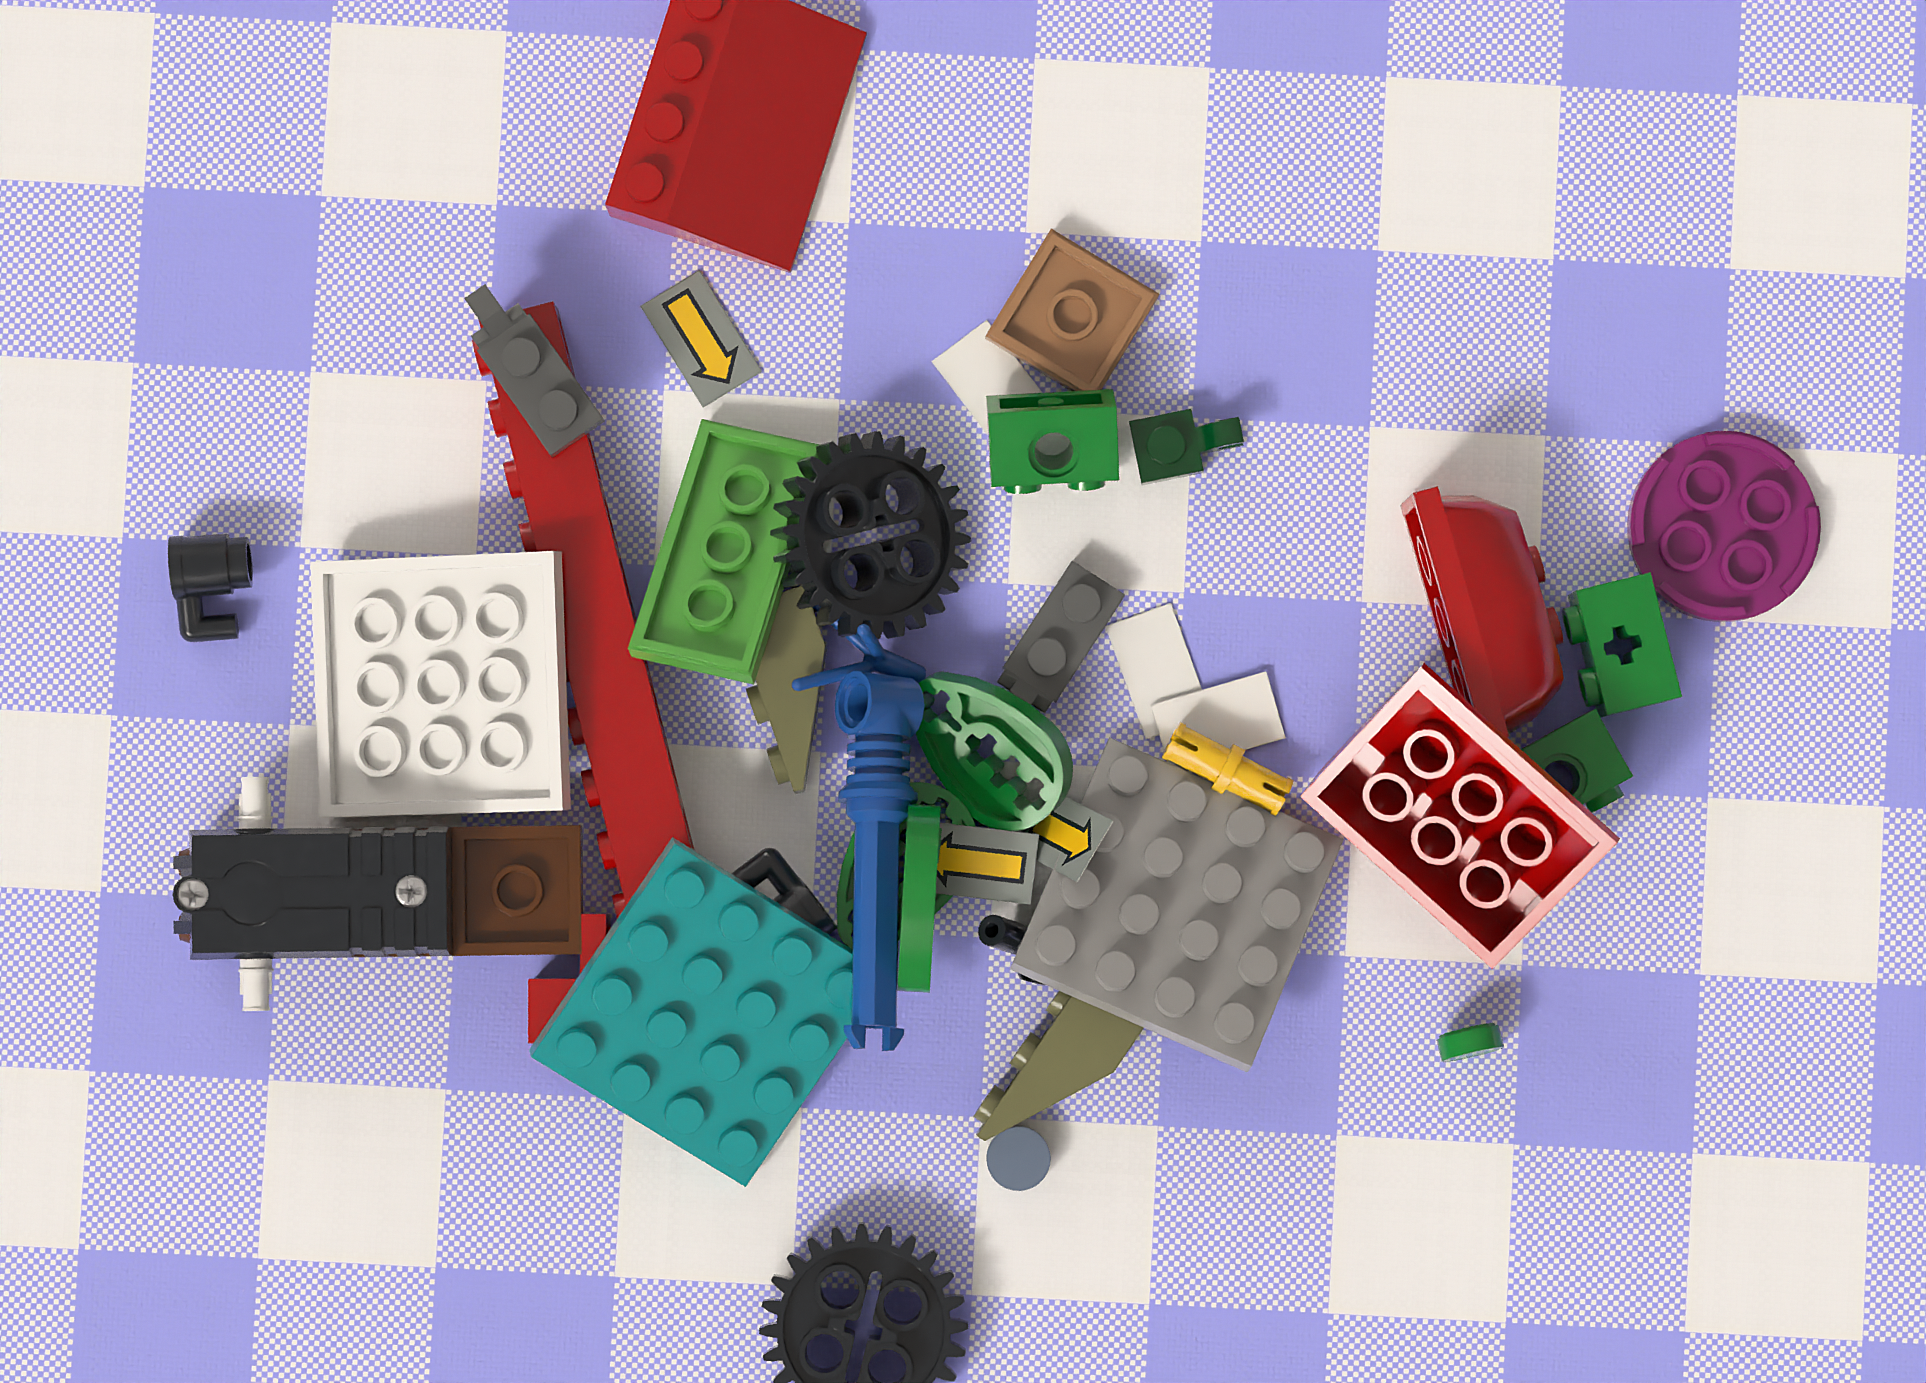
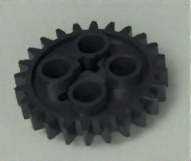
(857, 478)
(807, 1313)

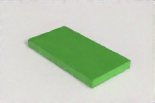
(716, 568)

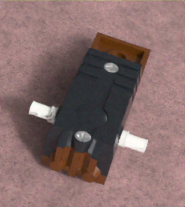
(373, 892)

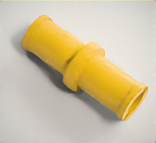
(1227, 769)

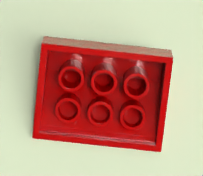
(736, 125)
(1458, 816)

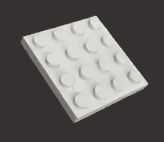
(440, 685)

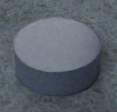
(1018, 1158)

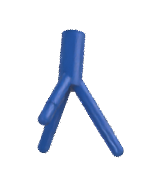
(875, 660)

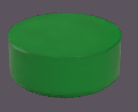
(1470, 1042)

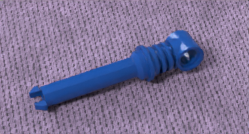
(879, 716)

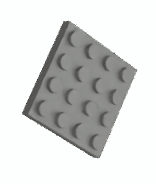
(1181, 908)

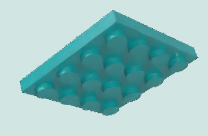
(704, 1013)

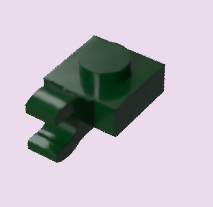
(1172, 446)

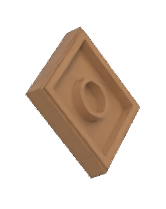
(1071, 315)

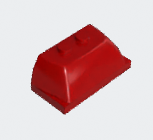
(1486, 604)

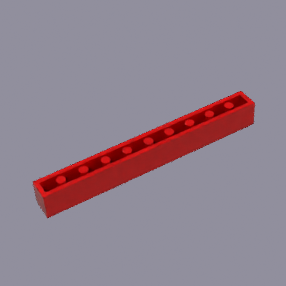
(611, 690)

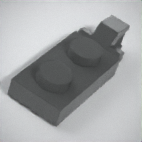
(532, 373)
(1060, 637)

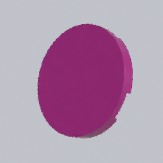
(1724, 526)

